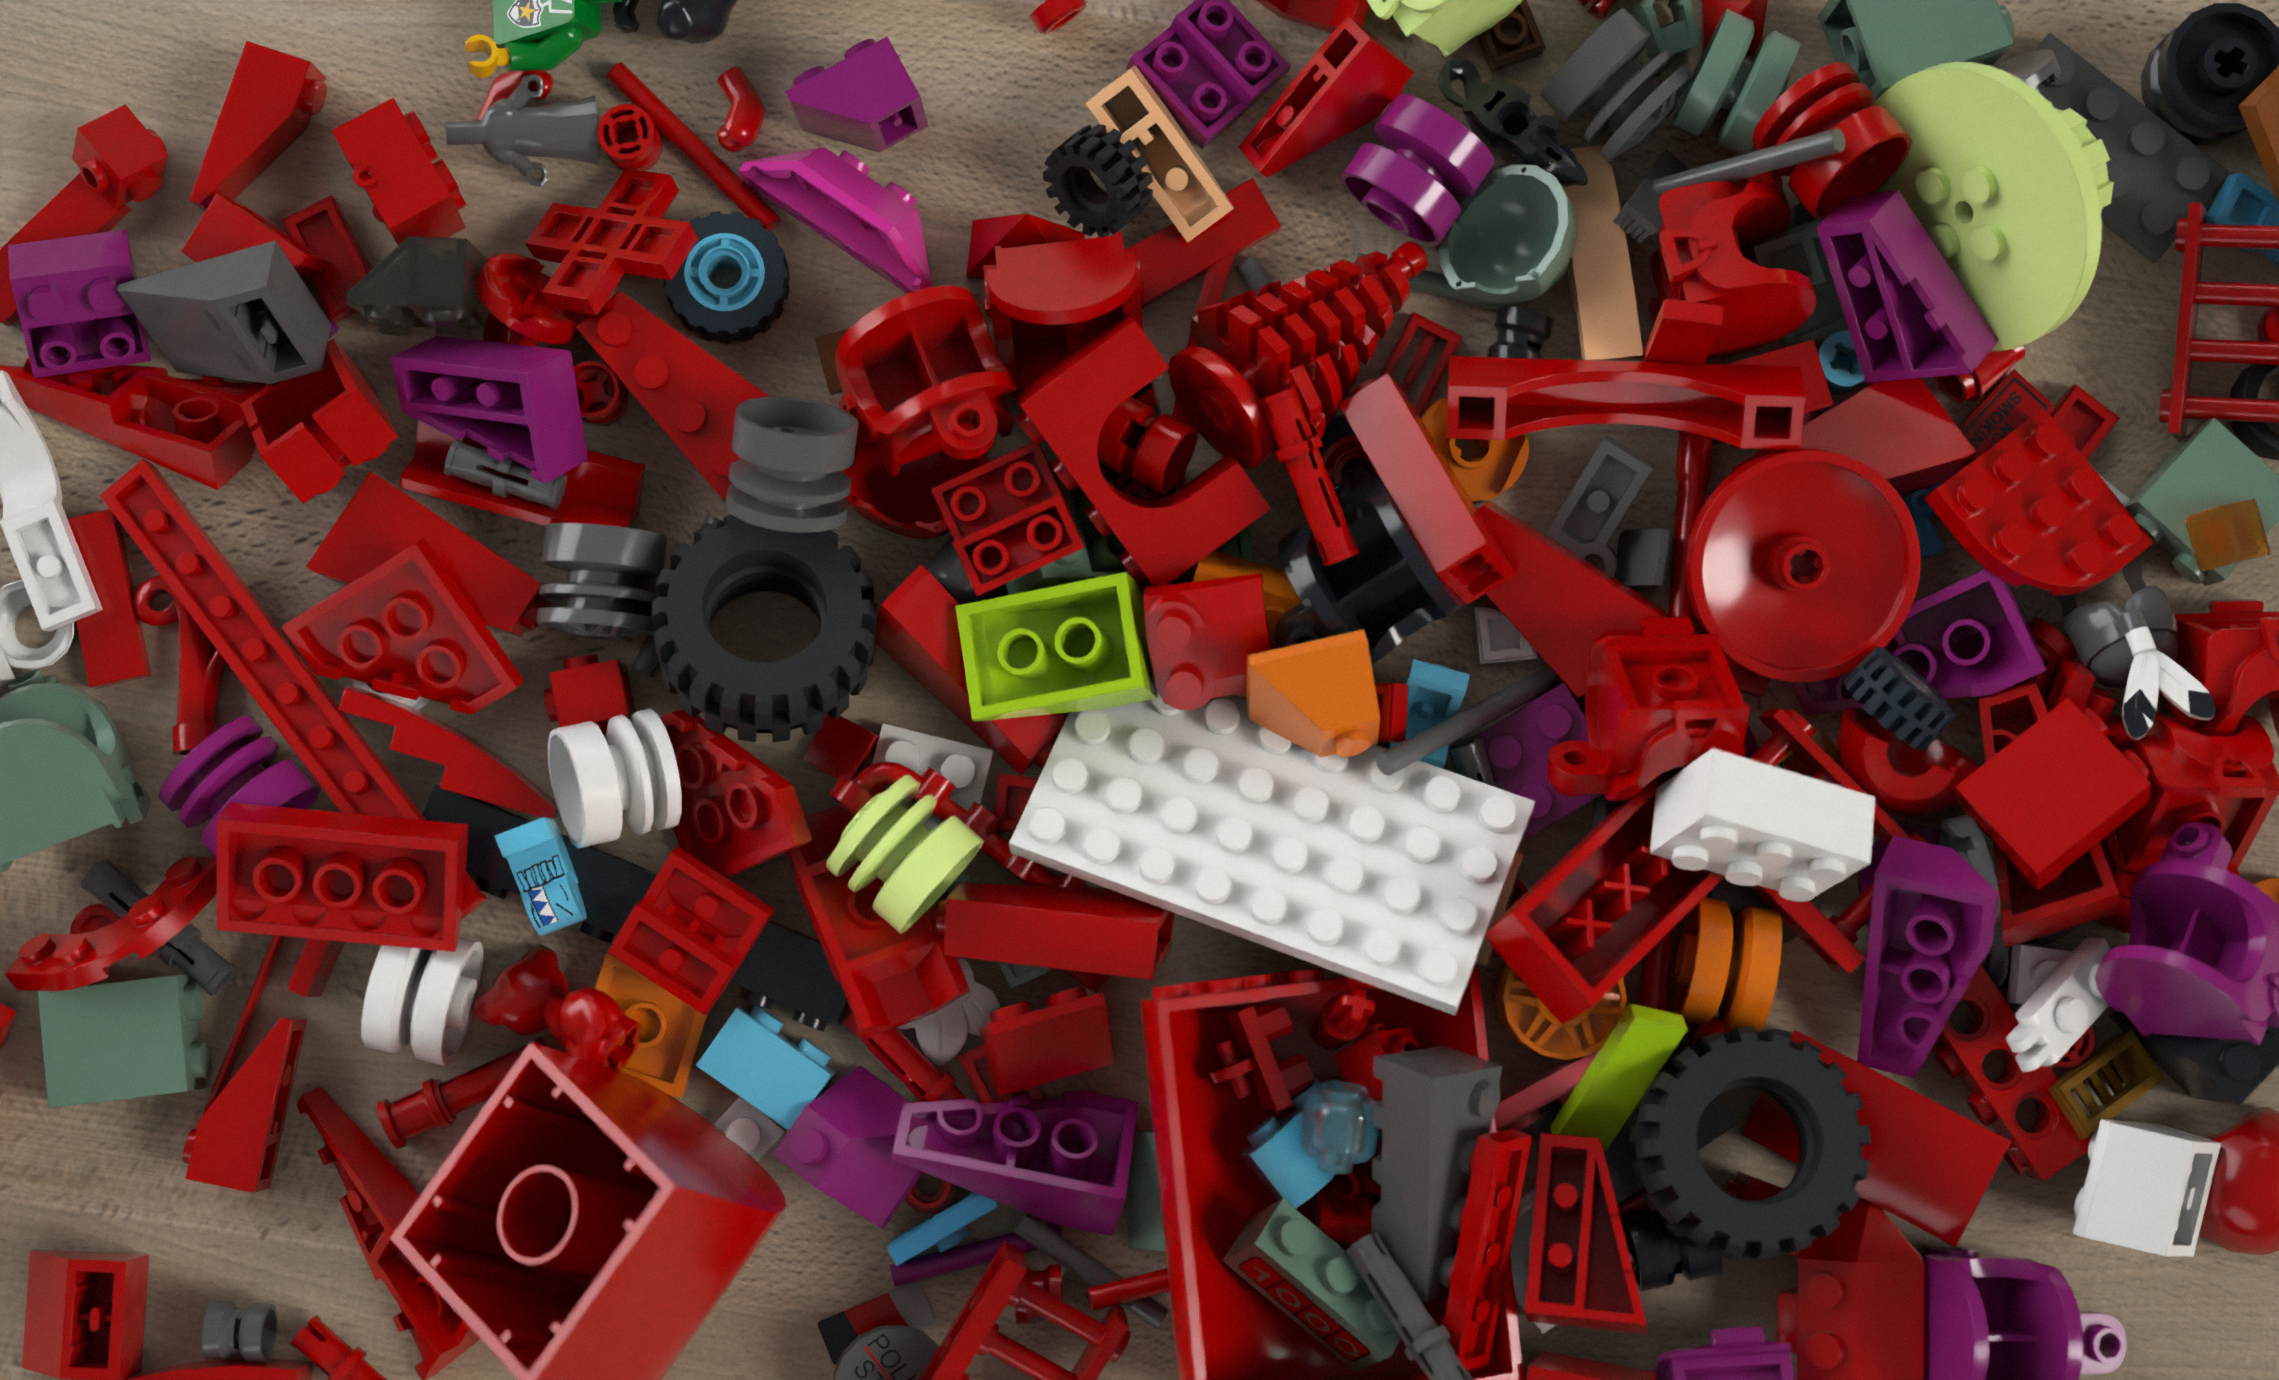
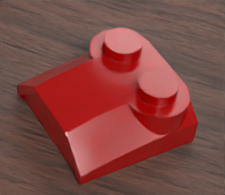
(1203, 637)

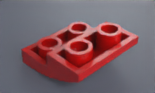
(1007, 518)

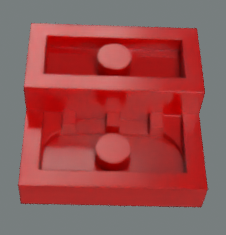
(691, 930)

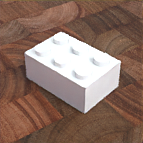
(1762, 825)

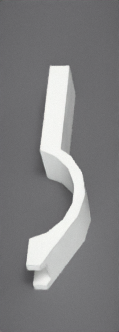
(36, 519)

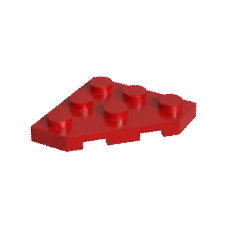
(406, 635)
(731, 801)

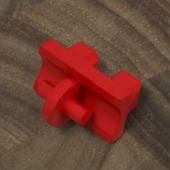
(1271, 1079)

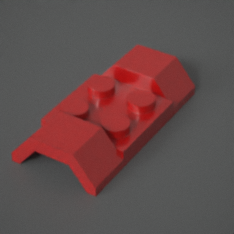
(882, 972)

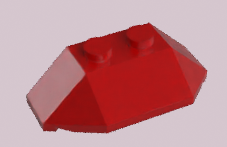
(1862, 1302)

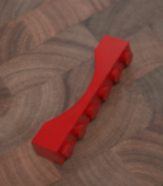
(1720, 401)

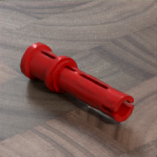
(441, 1101)

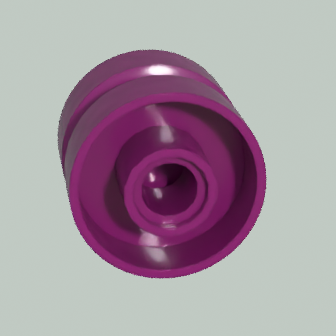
(1418, 169)

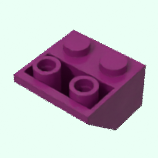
(860, 99)
(73, 304)

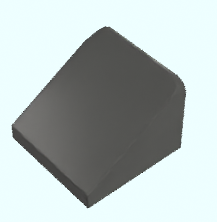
(1643, 558)

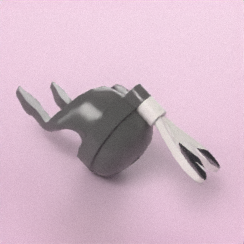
(2135, 651)

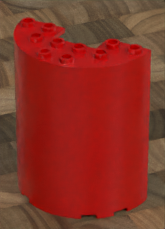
(1210, 1191)

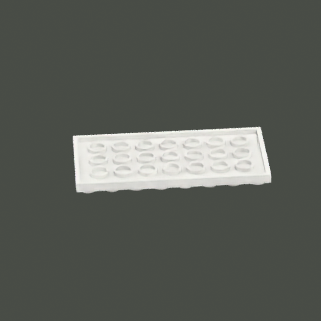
(1280, 843)

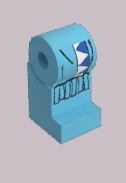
(543, 874)

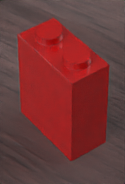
(2055, 792)

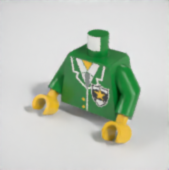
(535, 34)

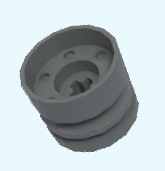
(1617, 86)
(791, 464)
(601, 579)

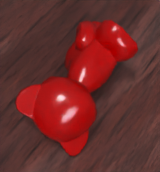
(536, 997)

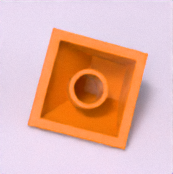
(1317, 694)

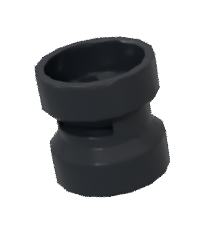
(1520, 333)

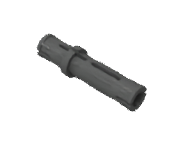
(183, 949)
(1423, 1337)

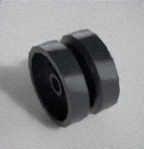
(2209, 69)

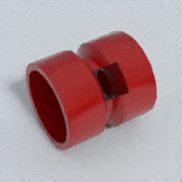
(1149, 446)

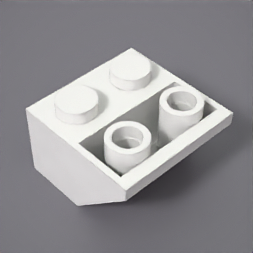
(2146, 1187)

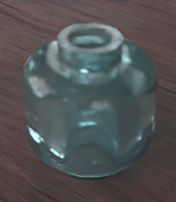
(1338, 1126)

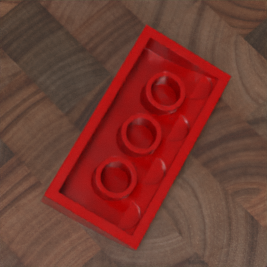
(340, 876)
(1922, 1156)

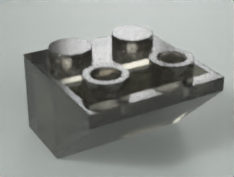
(424, 286)

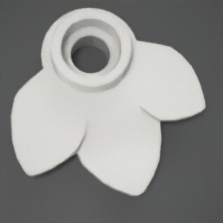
(946, 1031)

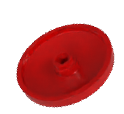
(1803, 564)

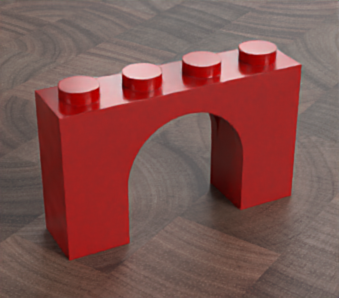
(1160, 533)

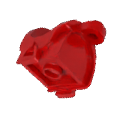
(1707, 255)
(1058, 299)
(924, 378)
(2233, 657)
(1650, 709)
(2197, 781)

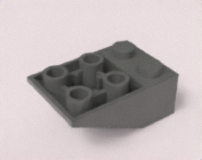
(234, 316)

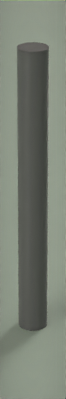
(1466, 721)

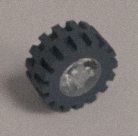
(1899, 698)

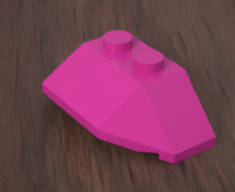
(848, 210)

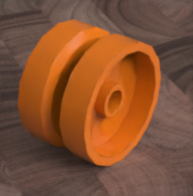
(1726, 965)

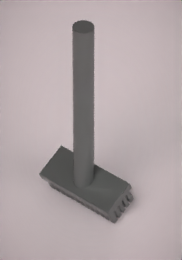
(1642, 213)

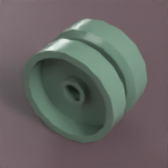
(1736, 83)

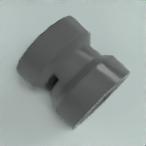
(239, 1331)

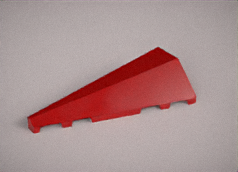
(142, 409)

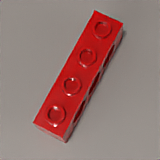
(2051, 1140)

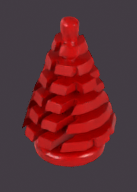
(1287, 338)

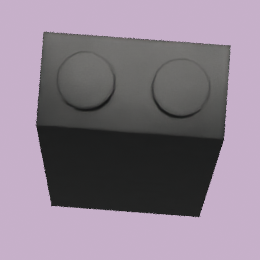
(2210, 1066)

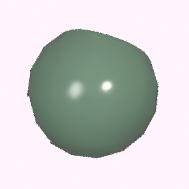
(1510, 237)

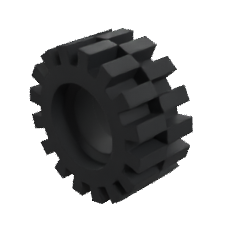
(1113, 165)

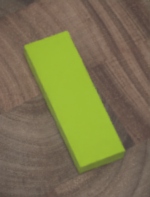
(1620, 1074)

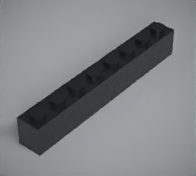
(778, 968)

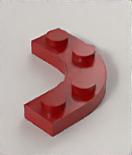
(82, 959)

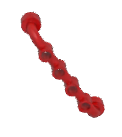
(857, 793)

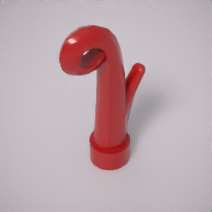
(198, 669)

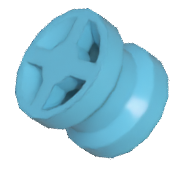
(1837, 366)

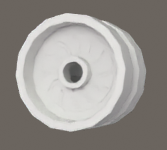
(422, 1000)

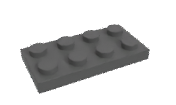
(2149, 160)

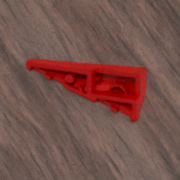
(375, 1207)

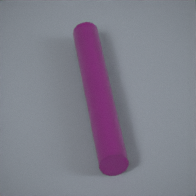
(958, 1258)

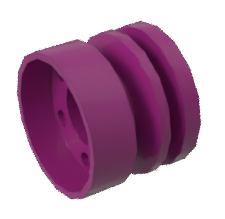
(234, 768)

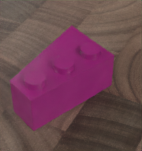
(500, 395)

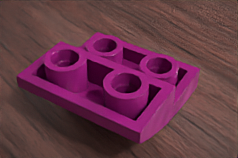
(1209, 67)

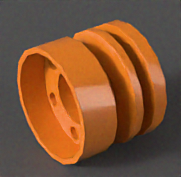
(1539, 1032)

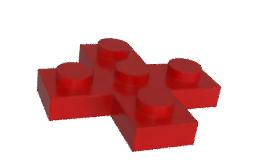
(611, 241)

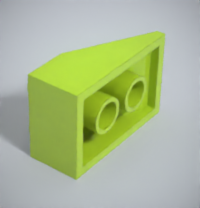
(1057, 649)

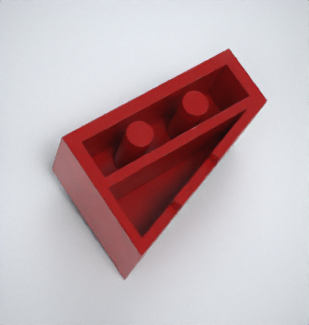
(1578, 1244)

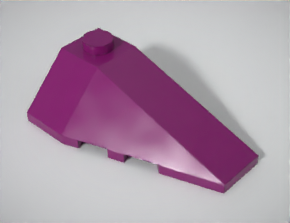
(1958, 639)
(1924, 945)

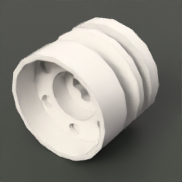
(614, 778)

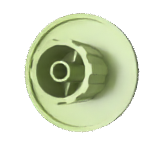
(2003, 192)

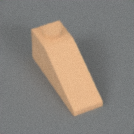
(1178, 173)

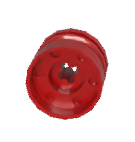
(1828, 101)

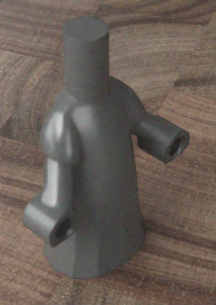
(547, 130)

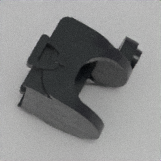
(1381, 589)

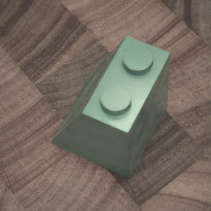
(1901, 37)

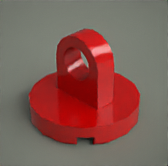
(513, 294)

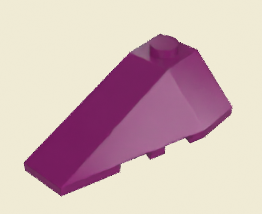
(1041, 1156)

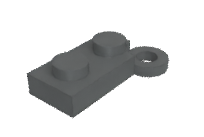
(1600, 501)

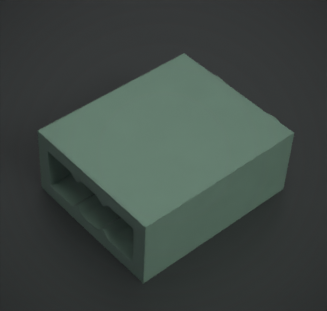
(123, 1040)

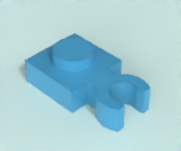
(2245, 203)

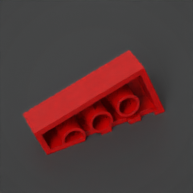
(675, 382)
(2078, 892)

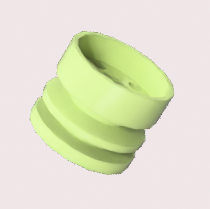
(903, 853)

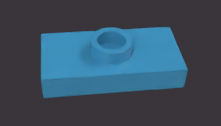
(942, 1228)

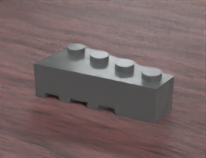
(1429, 1125)

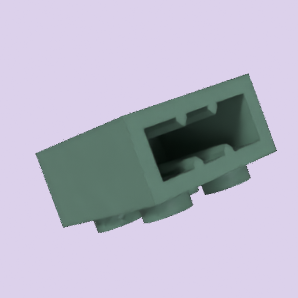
(2200, 474)

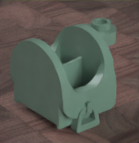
(60, 767)

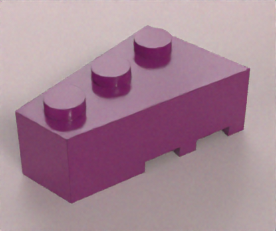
(1900, 293)

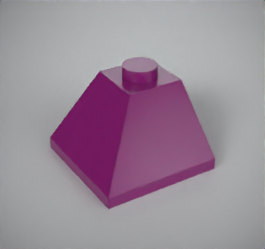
(847, 1143)

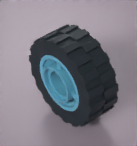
(748, 305)

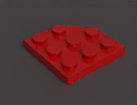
(2039, 512)

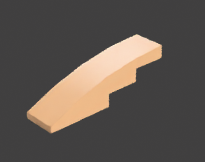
(1601, 266)

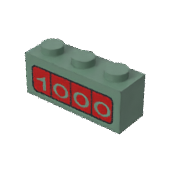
(1313, 1284)

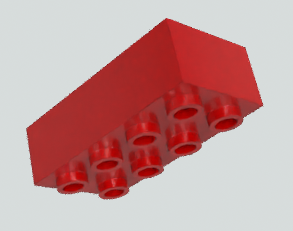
(1597, 911)

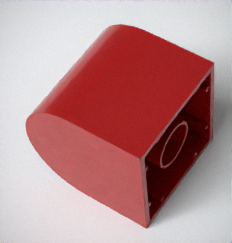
(587, 1221)

